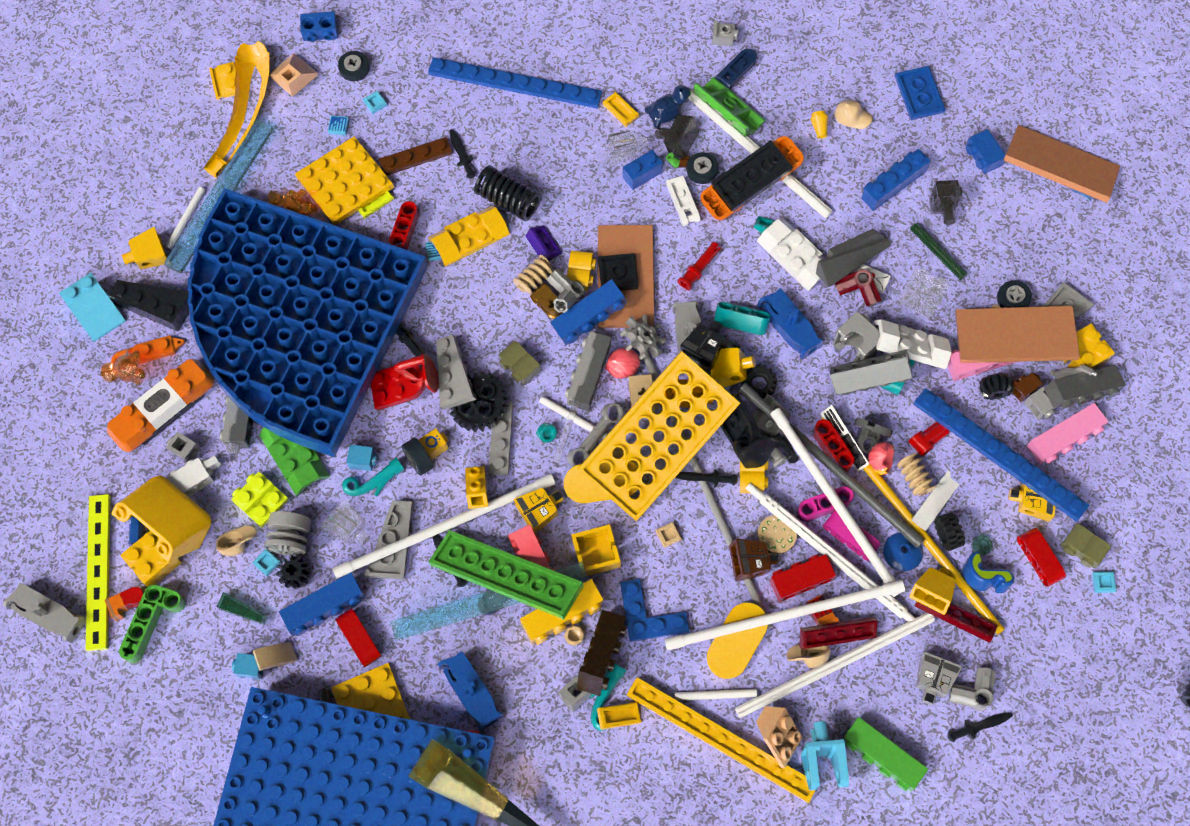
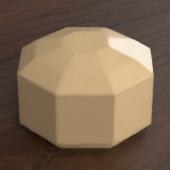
(574, 635)

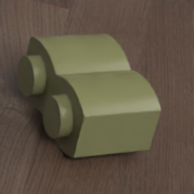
(519, 362)
(1085, 546)

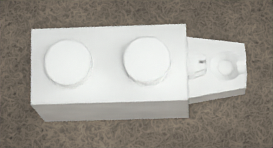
(194, 475)

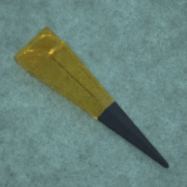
(451, 777)

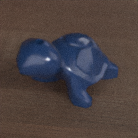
(667, 106)

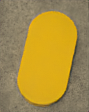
(584, 491)
(732, 652)

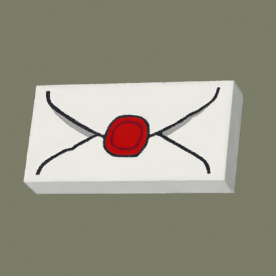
(880, 278)

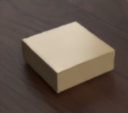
(668, 535)

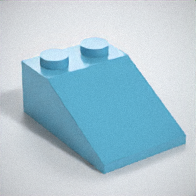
(92, 307)

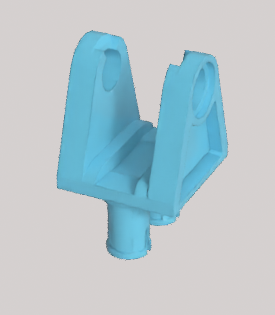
(824, 747)

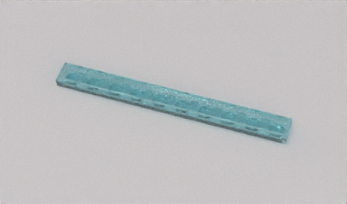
(229, 180)
(465, 608)

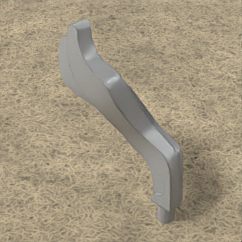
(1065, 372)

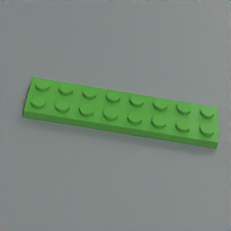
(507, 574)

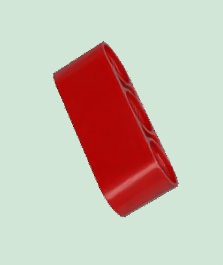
(404, 220)
(833, 437)
(1041, 556)
(358, 637)

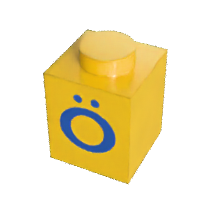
(434, 443)

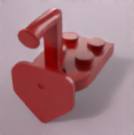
(404, 382)

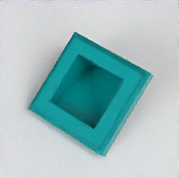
(763, 223)

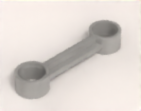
(596, 433)

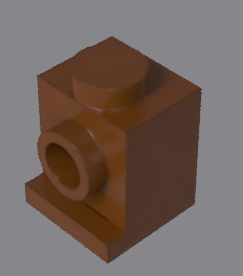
(1026, 386)

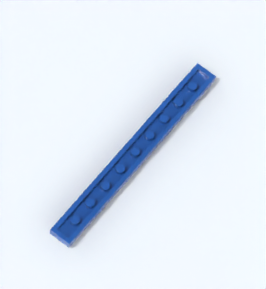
(515, 82)
(1001, 455)

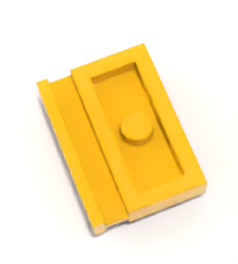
(223, 80)

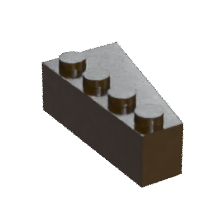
(600, 655)

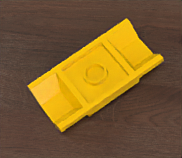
(469, 235)

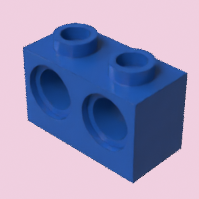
(319, 26)

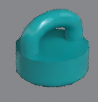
(546, 432)

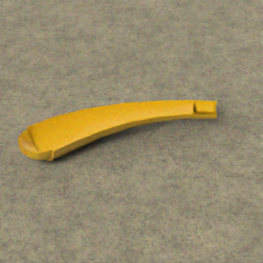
(246, 59)

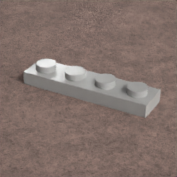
(501, 443)

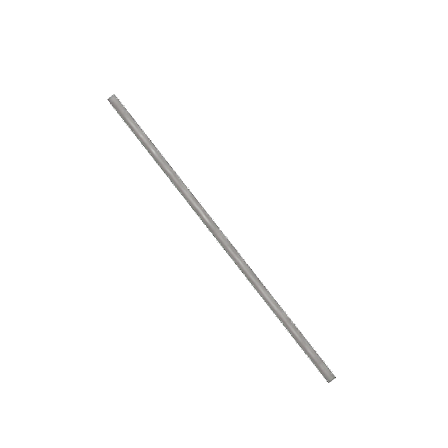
(710, 498)

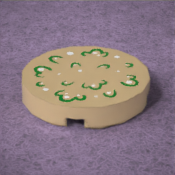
(776, 535)

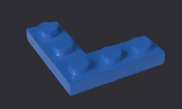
(648, 628)

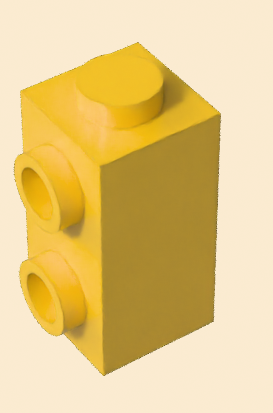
(476, 487)

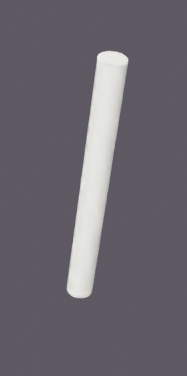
(185, 218)
(564, 412)
(720, 694)

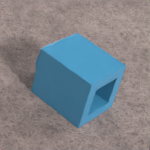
(361, 458)
(246, 667)

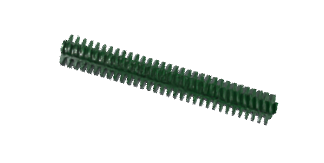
(944, 258)

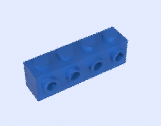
(895, 179)
(589, 312)
(322, 604)

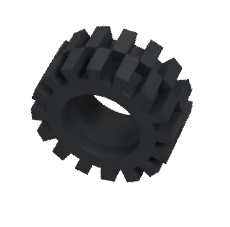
(764, 373)
(949, 531)

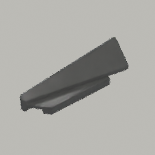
(850, 255)

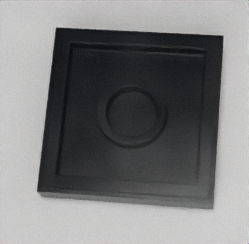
(620, 269)

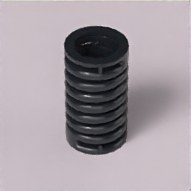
(507, 193)

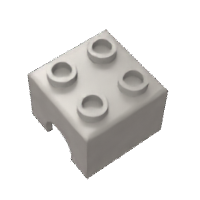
(860, 334)

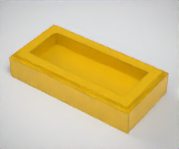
(620, 109)
(619, 715)

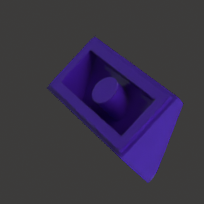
(543, 242)

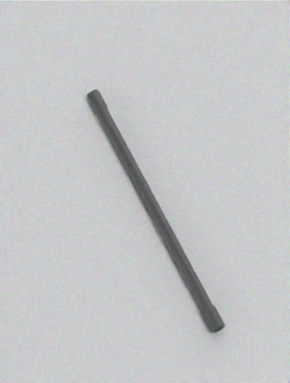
(909, 533)

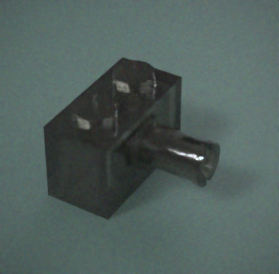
(680, 135)
(945, 199)

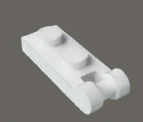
(682, 200)

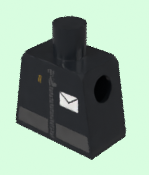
(704, 344)

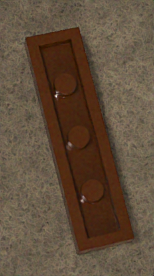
(415, 156)

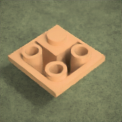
(293, 74)
(779, 733)

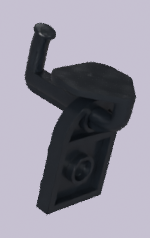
(747, 444)

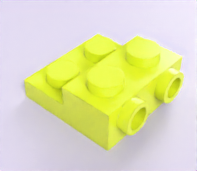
(259, 498)

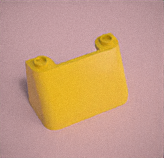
(168, 515)

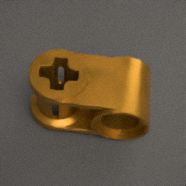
(544, 298)

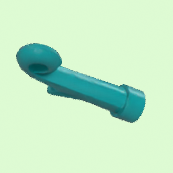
(379, 480)
(618, 672)

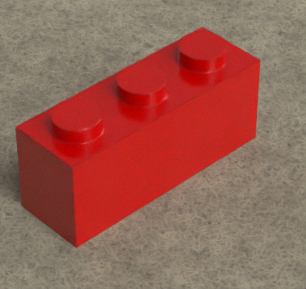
(802, 577)

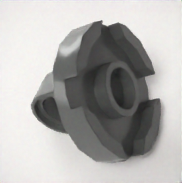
(872, 432)

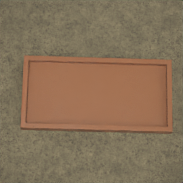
(1062, 163)
(627, 240)
(1016, 334)

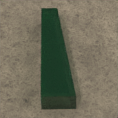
(240, 609)

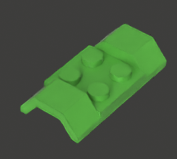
(730, 106)
(297, 463)

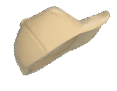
(852, 114)
(234, 541)
(811, 657)

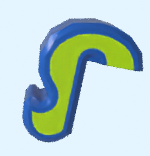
(984, 579)

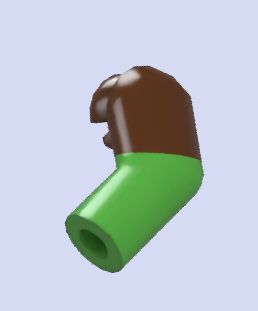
(675, 162)

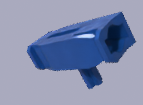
(791, 323)
(471, 690)

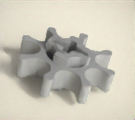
(643, 337)

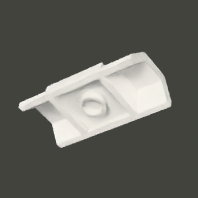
(792, 252)
(919, 346)

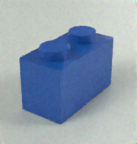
(985, 151)
(642, 169)

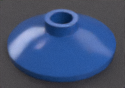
(898, 559)

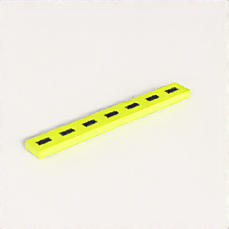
(98, 572)

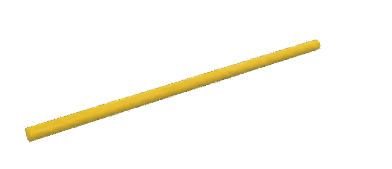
(933, 548)

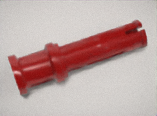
(694, 271)

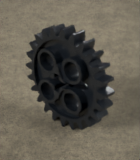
(475, 417)

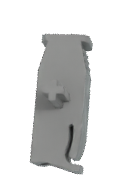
(685, 322)
(45, 612)

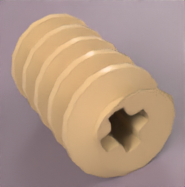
(533, 274)
(915, 475)

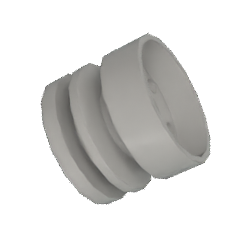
(287, 528)

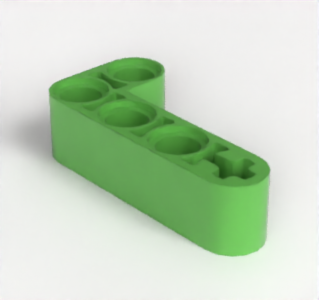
(148, 624)

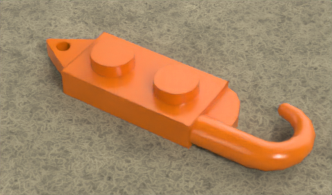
(153, 349)

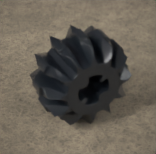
(996, 386)
(299, 565)

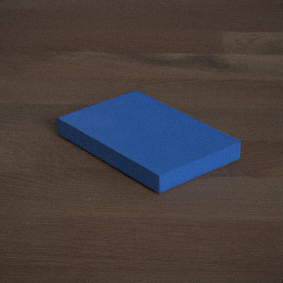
(919, 93)

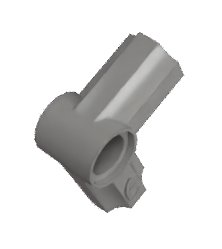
(569, 290)
(968, 696)

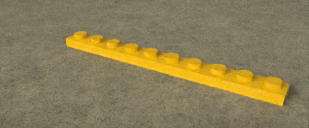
(720, 739)

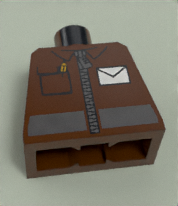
(750, 559)

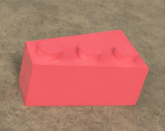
(527, 546)

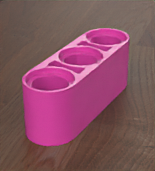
(816, 507)
(841, 532)

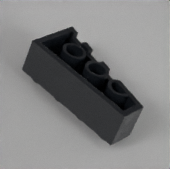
(155, 303)

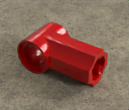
(926, 440)

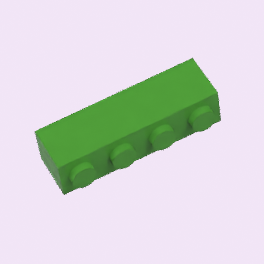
(884, 754)

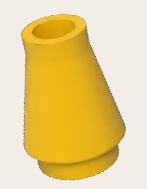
(820, 121)

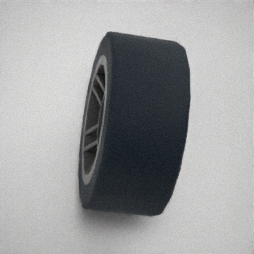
(417, 456)

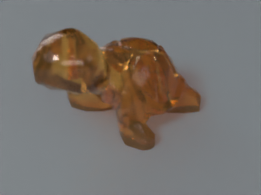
(292, 201)
(124, 368)

